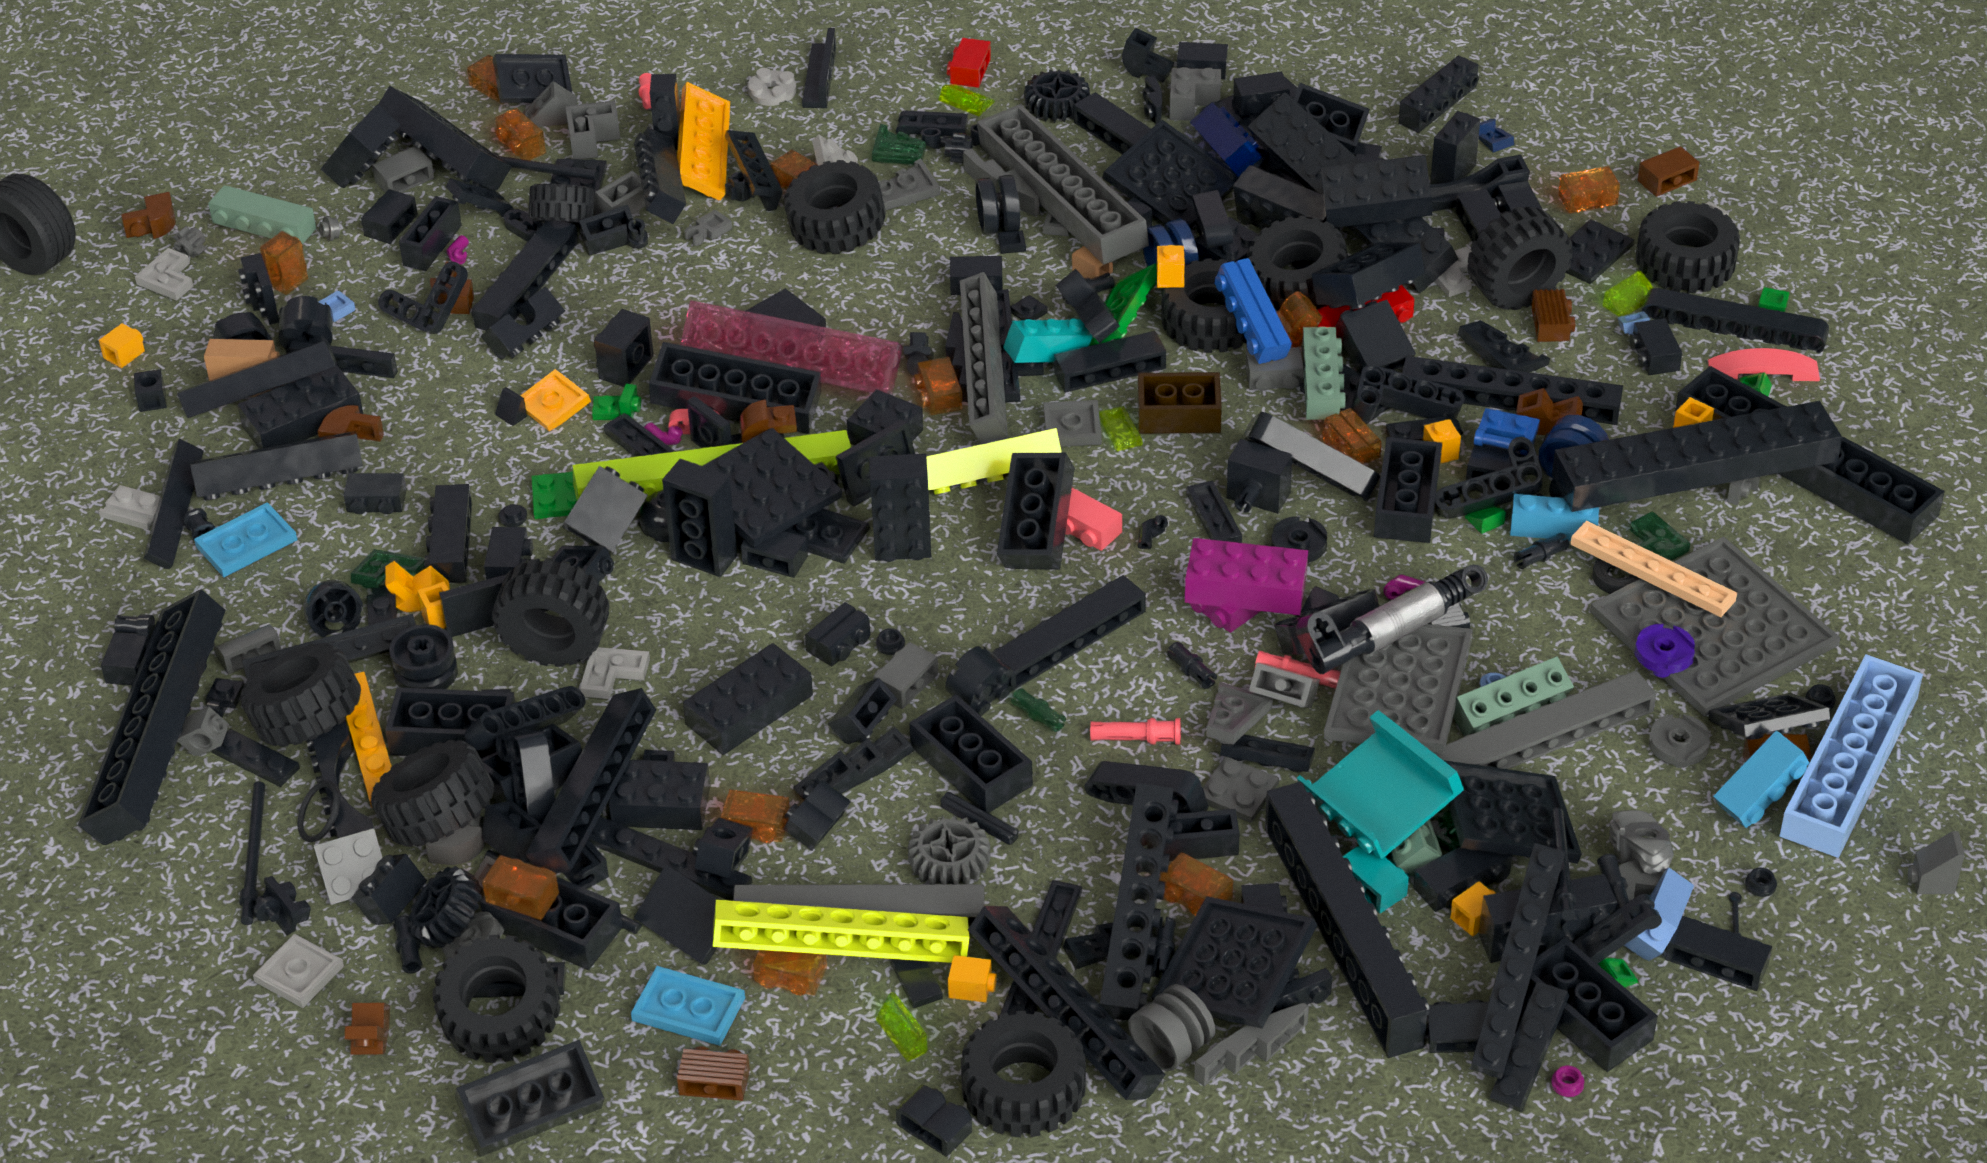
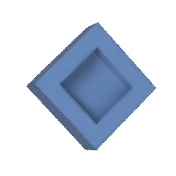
(339, 304)
(1627, 322)

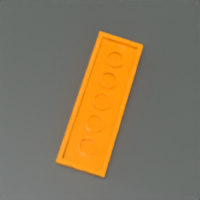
(703, 141)

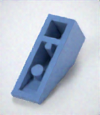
(1670, 900)

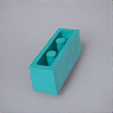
(1041, 339)

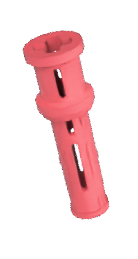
(1149, 731)

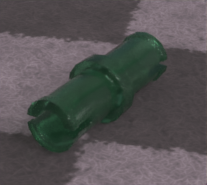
(1038, 710)

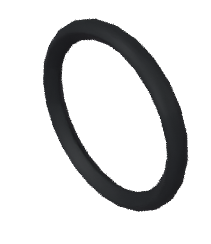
(336, 804)

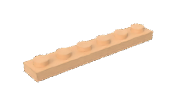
(1654, 568)

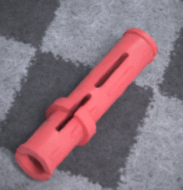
(1328, 679)

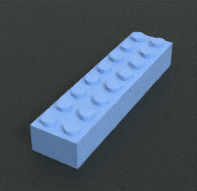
(1851, 756)

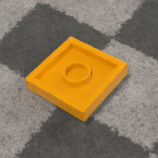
(554, 400)

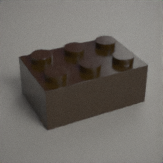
(1179, 402)

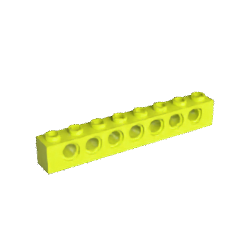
(839, 931)

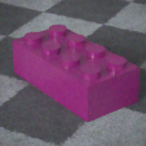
(1246, 576)

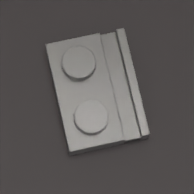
(131, 507)

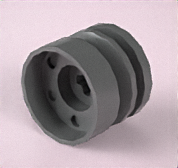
(1172, 1023)

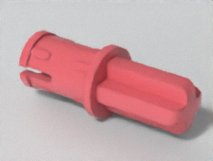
(644, 81)

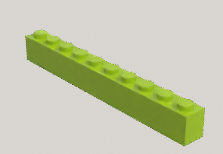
(651, 469)

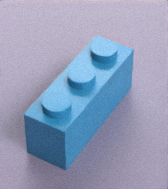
(1547, 517)
(1762, 779)

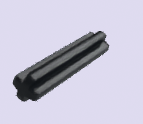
(985, 821)

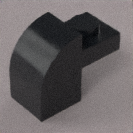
(1140, 58)

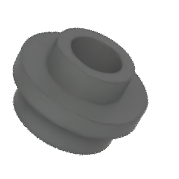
(329, 228)

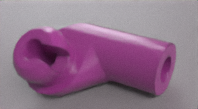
(455, 250)
(671, 437)
(1400, 585)

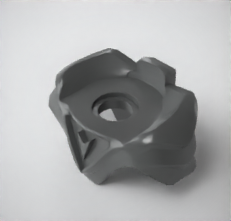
(1626, 832)

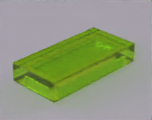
(1120, 428)

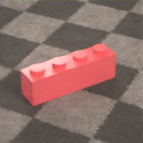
(1092, 521)

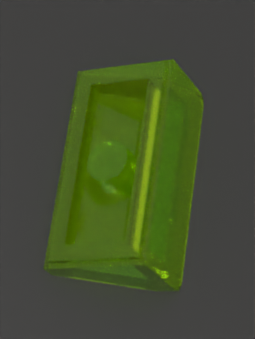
(965, 99)
(1627, 295)
(902, 1028)

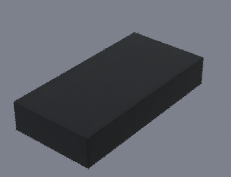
(917, 981)

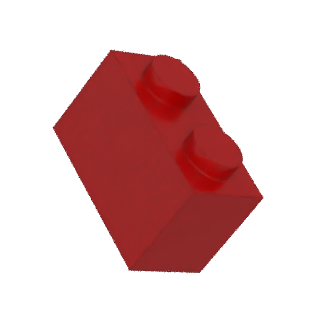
(969, 62)

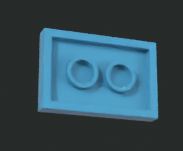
(245, 539)
(688, 1005)

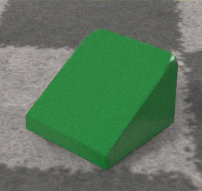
(1758, 382)
(1487, 519)
(1619, 971)

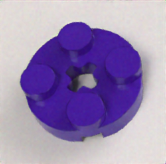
(1664, 662)

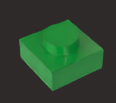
(1774, 299)
(630, 401)
(606, 407)

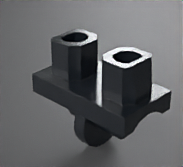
(917, 351)
(279, 906)

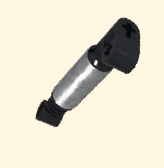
(1387, 621)

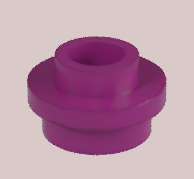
(1571, 1074)

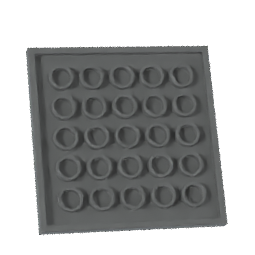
(1735, 653)

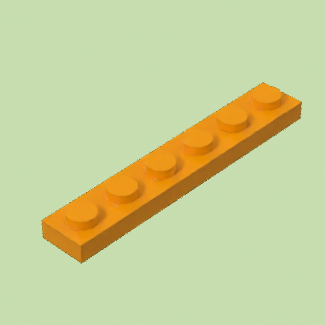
(368, 738)

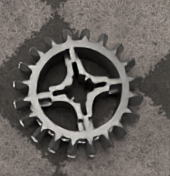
(964, 841)

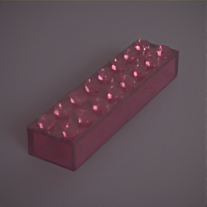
(842, 357)

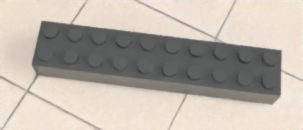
(1064, 184)

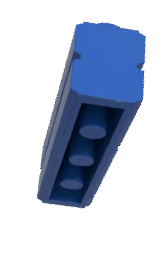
(1253, 311)

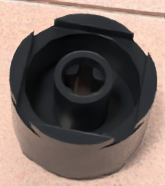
(305, 321)
(241, 327)
(980, 679)

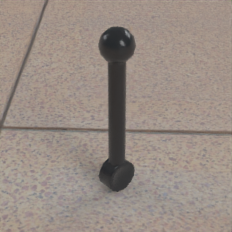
(1735, 898)

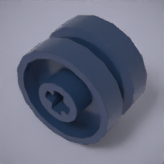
(1173, 233)
(1569, 432)

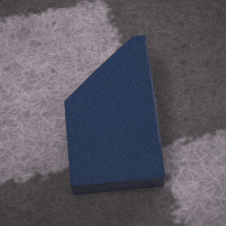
(1493, 137)

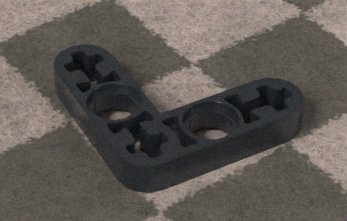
(426, 312)

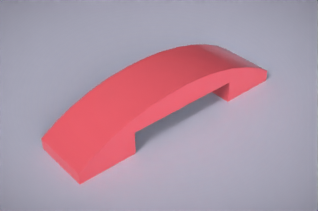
(1768, 361)

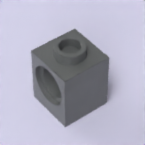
(203, 731)

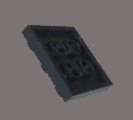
(1768, 715)

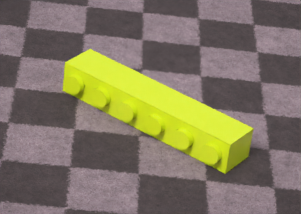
(984, 460)

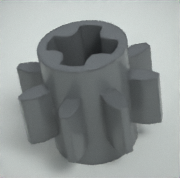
(189, 241)

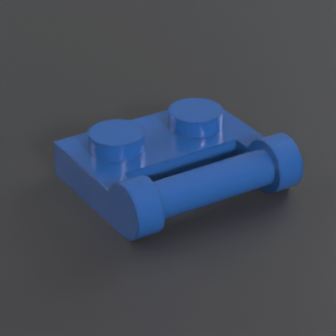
(1500, 428)

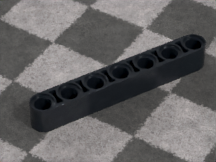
(1737, 319)

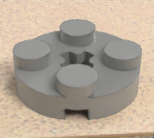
(783, 86)

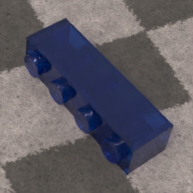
(1227, 138)

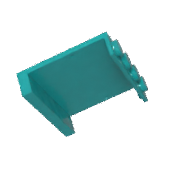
(1385, 788)

